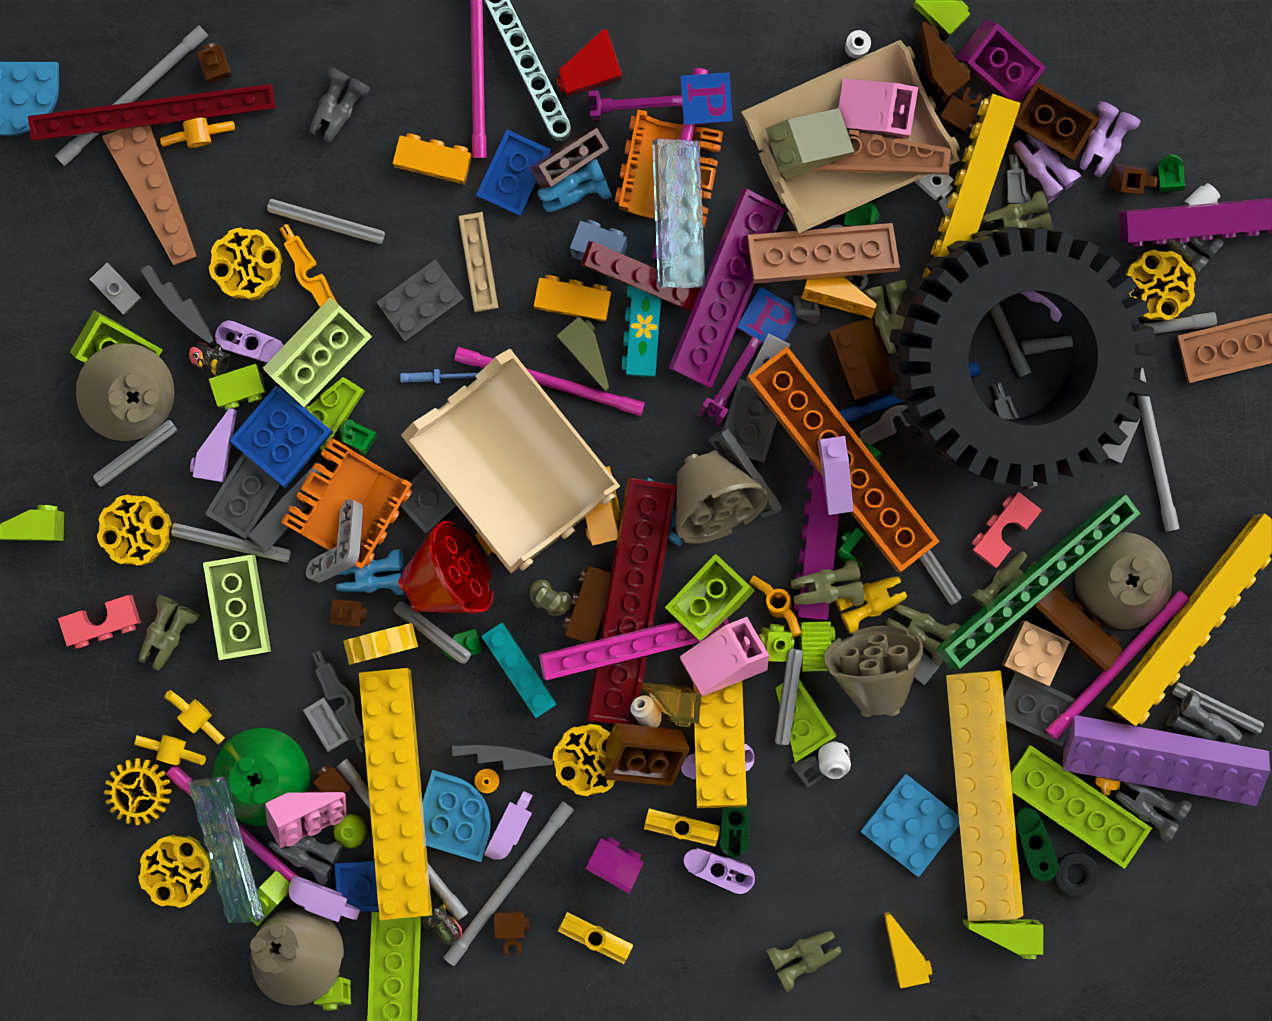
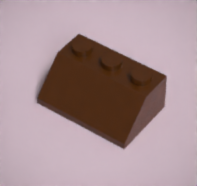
(1055, 120)
(862, 358)
(644, 754)

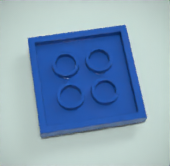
(281, 436)

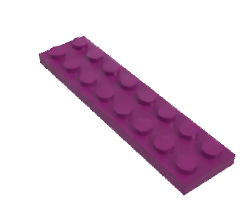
(724, 292)

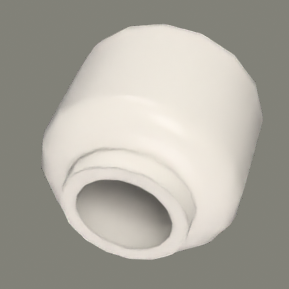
(834, 760)

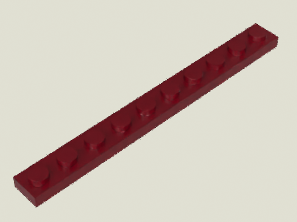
(151, 112)

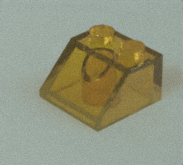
(676, 702)

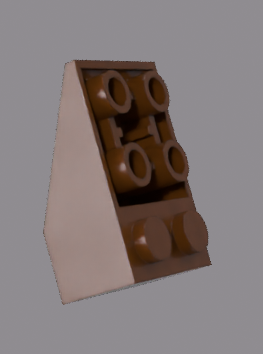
(942, 70)

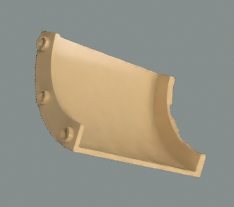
(826, 194)
(511, 462)

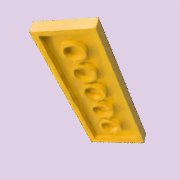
(721, 749)

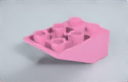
(878, 107)
(726, 657)
(303, 814)

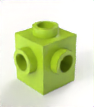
(777, 642)
(338, 995)

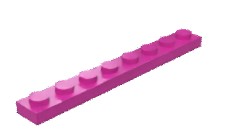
(617, 649)

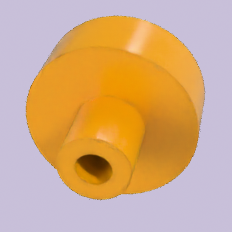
(491, 776)
(1107, 785)

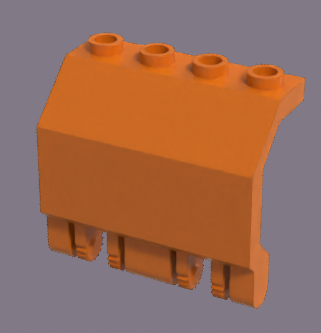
(638, 174)
(354, 480)

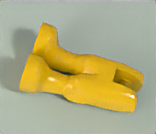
(877, 602)

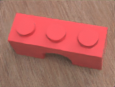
(990, 544)
(120, 616)

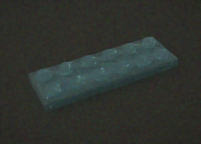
(678, 213)
(226, 850)

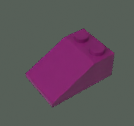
(1000, 61)
(615, 864)

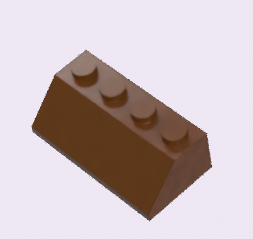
(1077, 628)

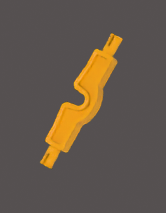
(303, 263)

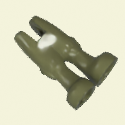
(1012, 213)
(884, 320)
(1002, 579)
(821, 590)
(553, 602)
(919, 624)
(156, 633)
(811, 955)

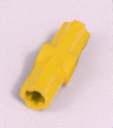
(698, 830)
(610, 945)

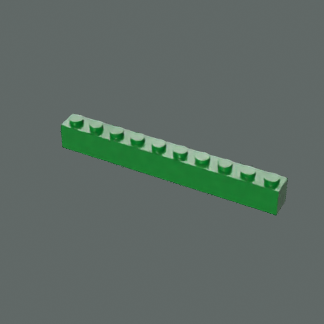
(1037, 581)

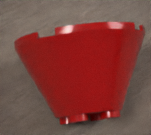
(448, 574)

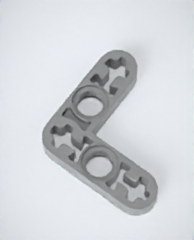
(348, 545)

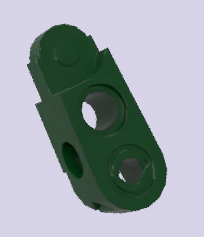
(1028, 825)
(739, 831)

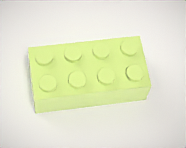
(317, 352)
(237, 607)

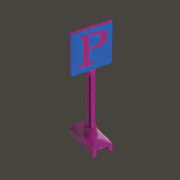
(703, 99)
(763, 316)

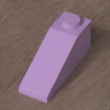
(214, 454)
(836, 474)

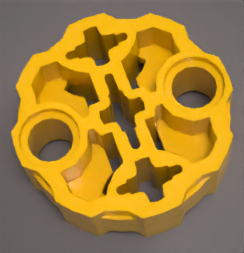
(261, 246)
(1164, 263)
(149, 511)
(380, 643)
(563, 759)
(173, 847)

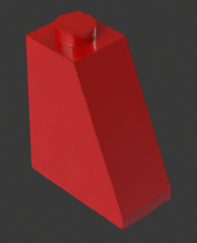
(590, 67)

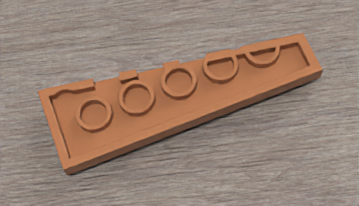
(890, 155)
(146, 174)

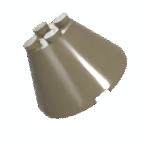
(104, 386)
(714, 498)
(1103, 578)
(876, 667)
(296, 956)

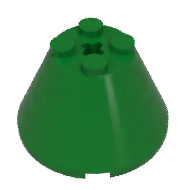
(271, 755)

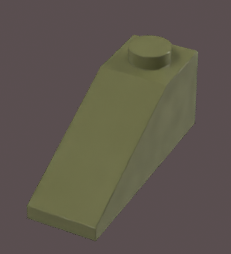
(582, 344)

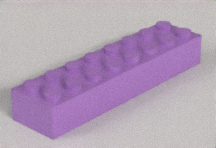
(1166, 760)

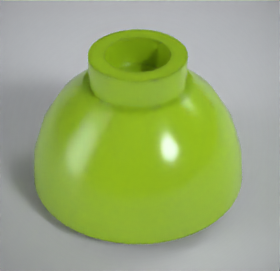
(351, 831)

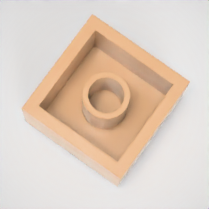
(1035, 653)

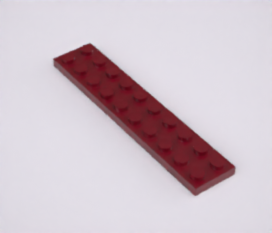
(632, 594)

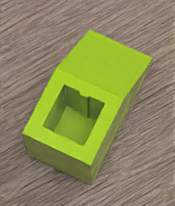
(272, 893)

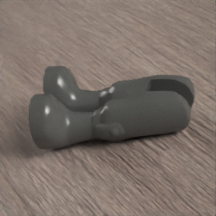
(333, 112)
(1196, 260)
(1212, 726)
(1144, 808)
(298, 856)

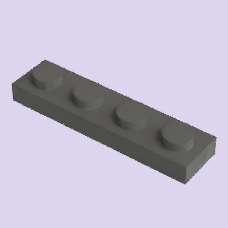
(729, 449)

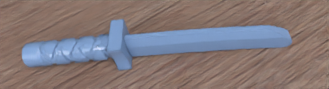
(433, 376)

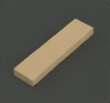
(478, 262)

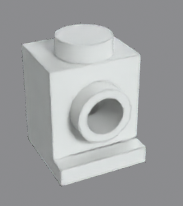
(935, 190)

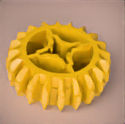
(142, 782)

